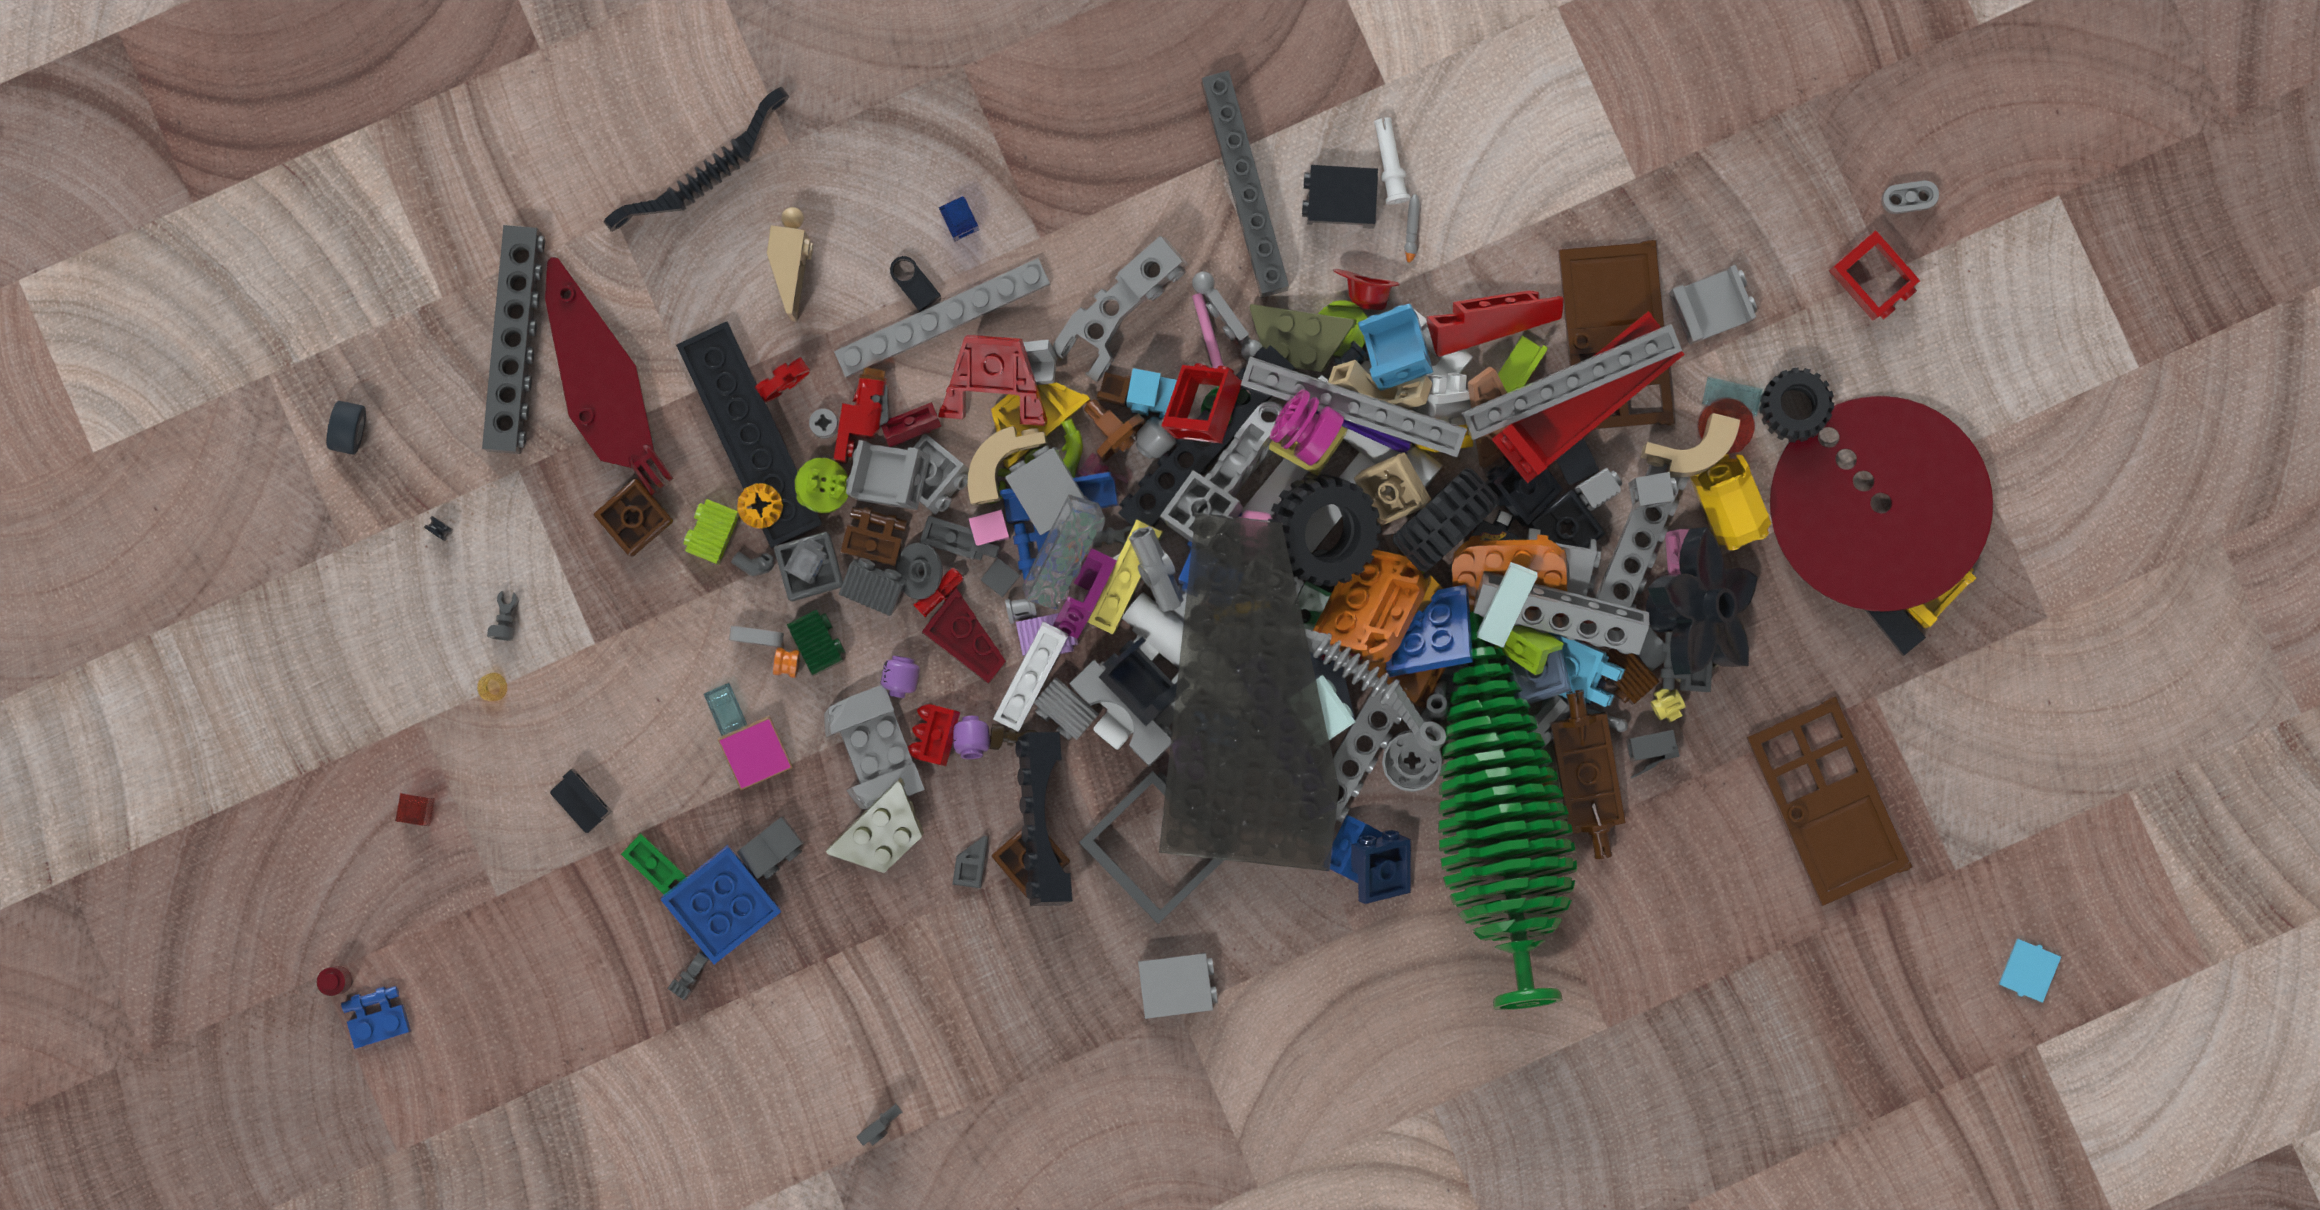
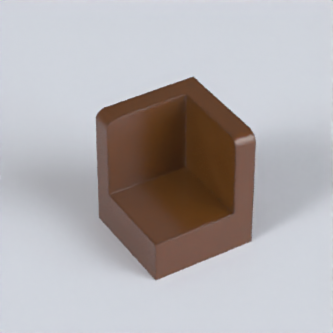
(1114, 389)

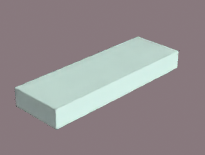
(1507, 604)

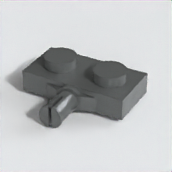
(876, 1130)

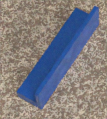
(1097, 487)

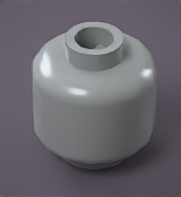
(1153, 439)

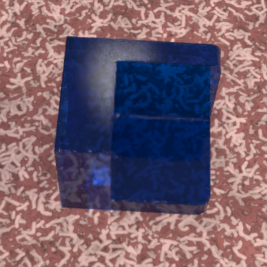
(959, 218)

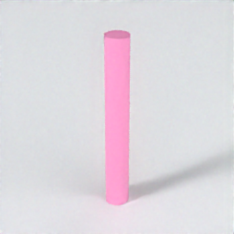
(1207, 330)

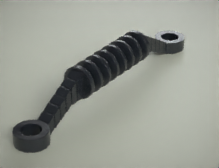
(674, 200)

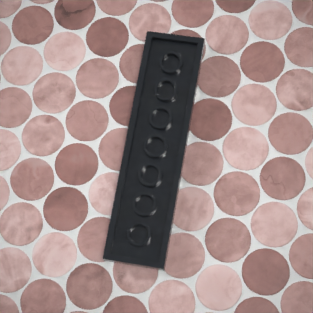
(746, 427)

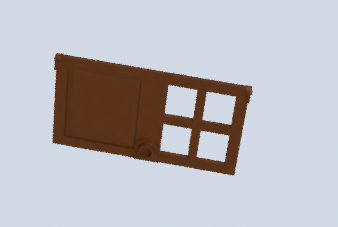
(1603, 296)
(1840, 827)

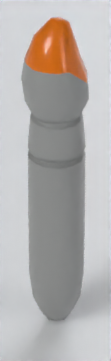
(1412, 228)

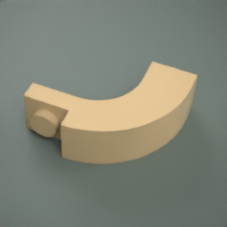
(1406, 395)
(1716, 442)
(988, 458)

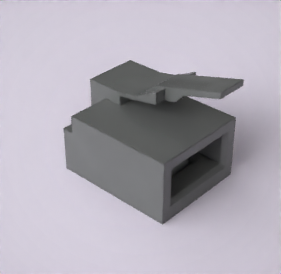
(1651, 746)

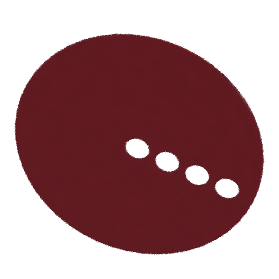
(1892, 557)

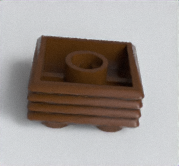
(615, 517)
(1011, 859)

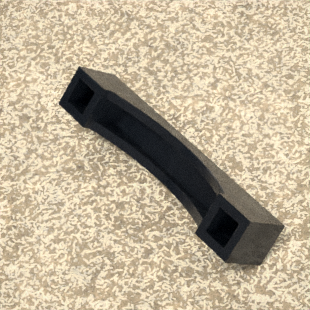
(1046, 879)

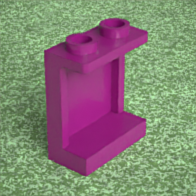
(1093, 578)

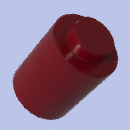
(334, 981)

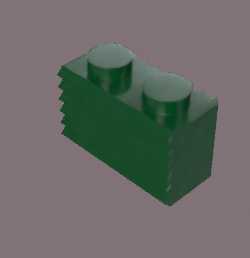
(816, 643)

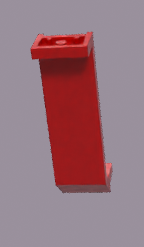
(1545, 436)

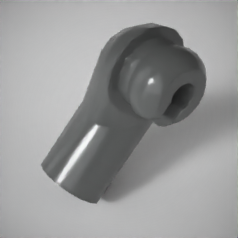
(754, 566)

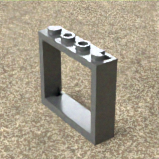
(1116, 872)

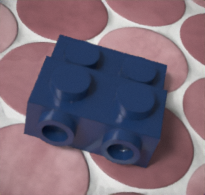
(1382, 866)

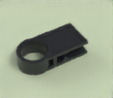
(918, 288)

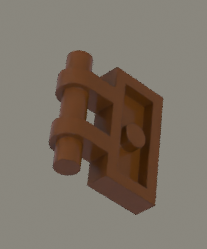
(870, 544)

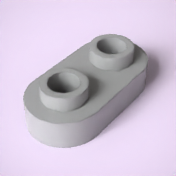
(1909, 197)

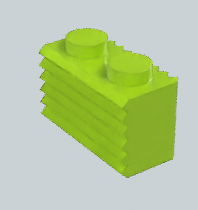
(711, 531)

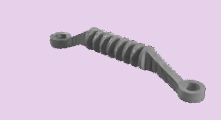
(1391, 693)

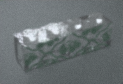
(1063, 552)

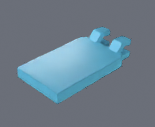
(1585, 667)

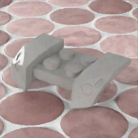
(873, 745)

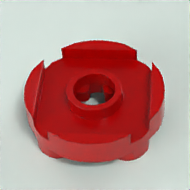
(784, 377)

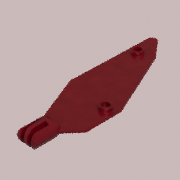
(599, 381)

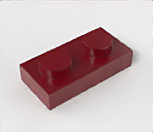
(911, 424)

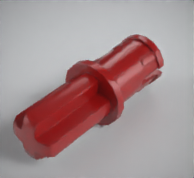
(947, 585)

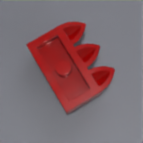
(935, 734)

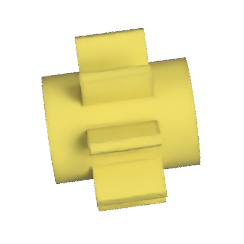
(1667, 704)

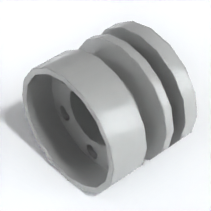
(1400, 772)

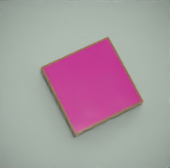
(755, 752)

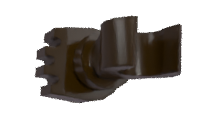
(999, 736)

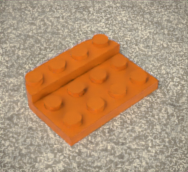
(1496, 555)
(1374, 607)

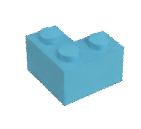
(1149, 393)

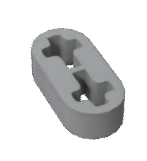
(756, 636)

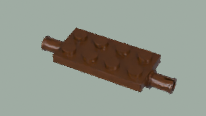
(1588, 773)

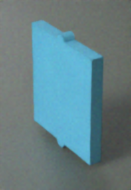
(2029, 970)

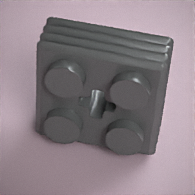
(827, 578)

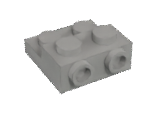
(943, 475)

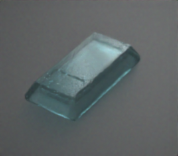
(1719, 388)
(725, 709)

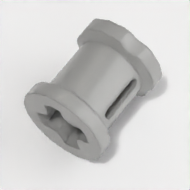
(1020, 609)

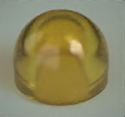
(482, 687)

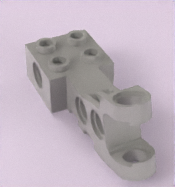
(1132, 289)
(1218, 489)

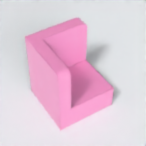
(989, 528)

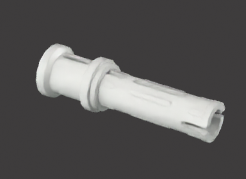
(1393, 174)

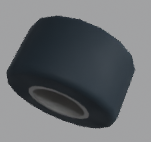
(346, 427)

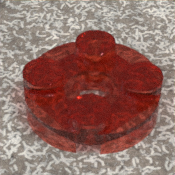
(1731, 408)

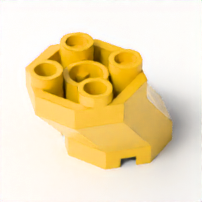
(1732, 503)

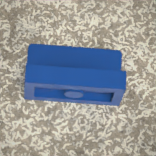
(1349, 834)

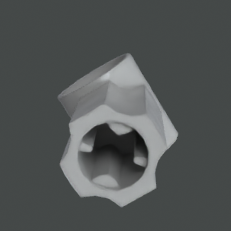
(1553, 710)

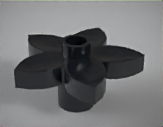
(1702, 607)

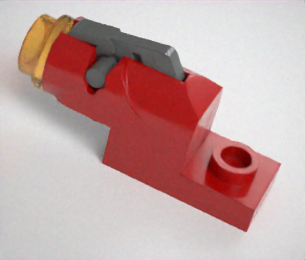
(865, 416)

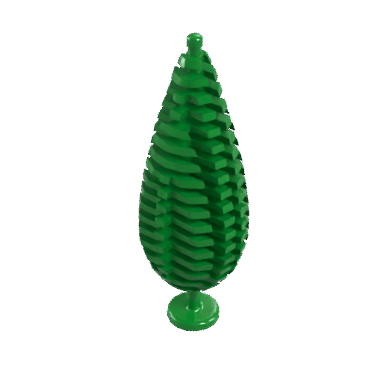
(1503, 819)

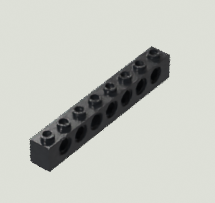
(1203, 456)

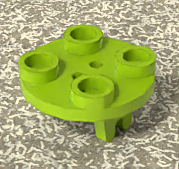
(809, 483)

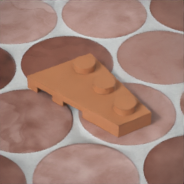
(1482, 389)

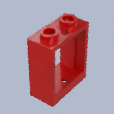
(1840, 273)
(1183, 396)

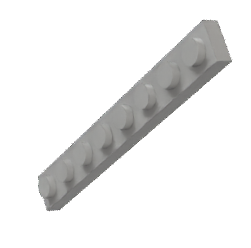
(942, 318)
(1571, 381)
(1356, 407)

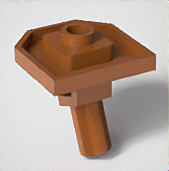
(1118, 435)

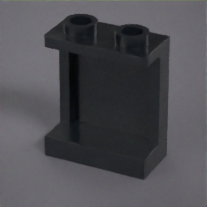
(1341, 195)
(1138, 682)

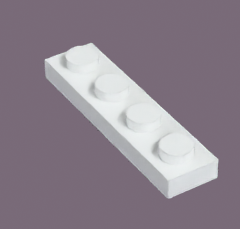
(1030, 676)

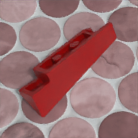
(1490, 319)

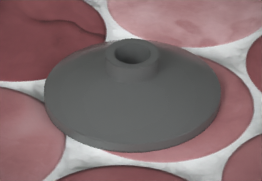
(911, 566)

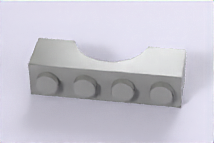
(1147, 741)

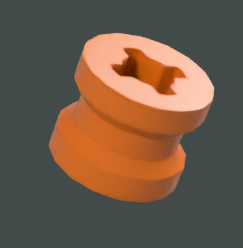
(786, 662)

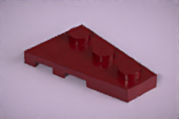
(963, 637)

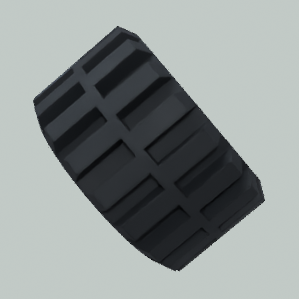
(1811, 386)

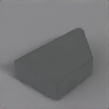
(970, 865)

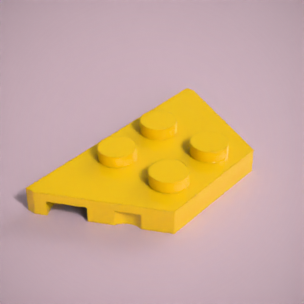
(1058, 404)

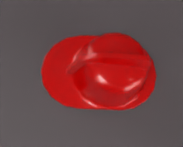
(1367, 291)

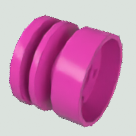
(1302, 425)

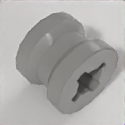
(825, 428)

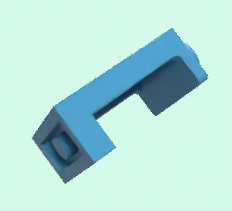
(1396, 347)

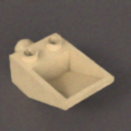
(787, 255)

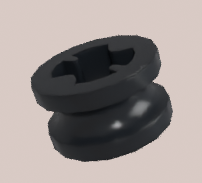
(438, 528)

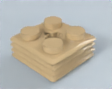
(1407, 492)

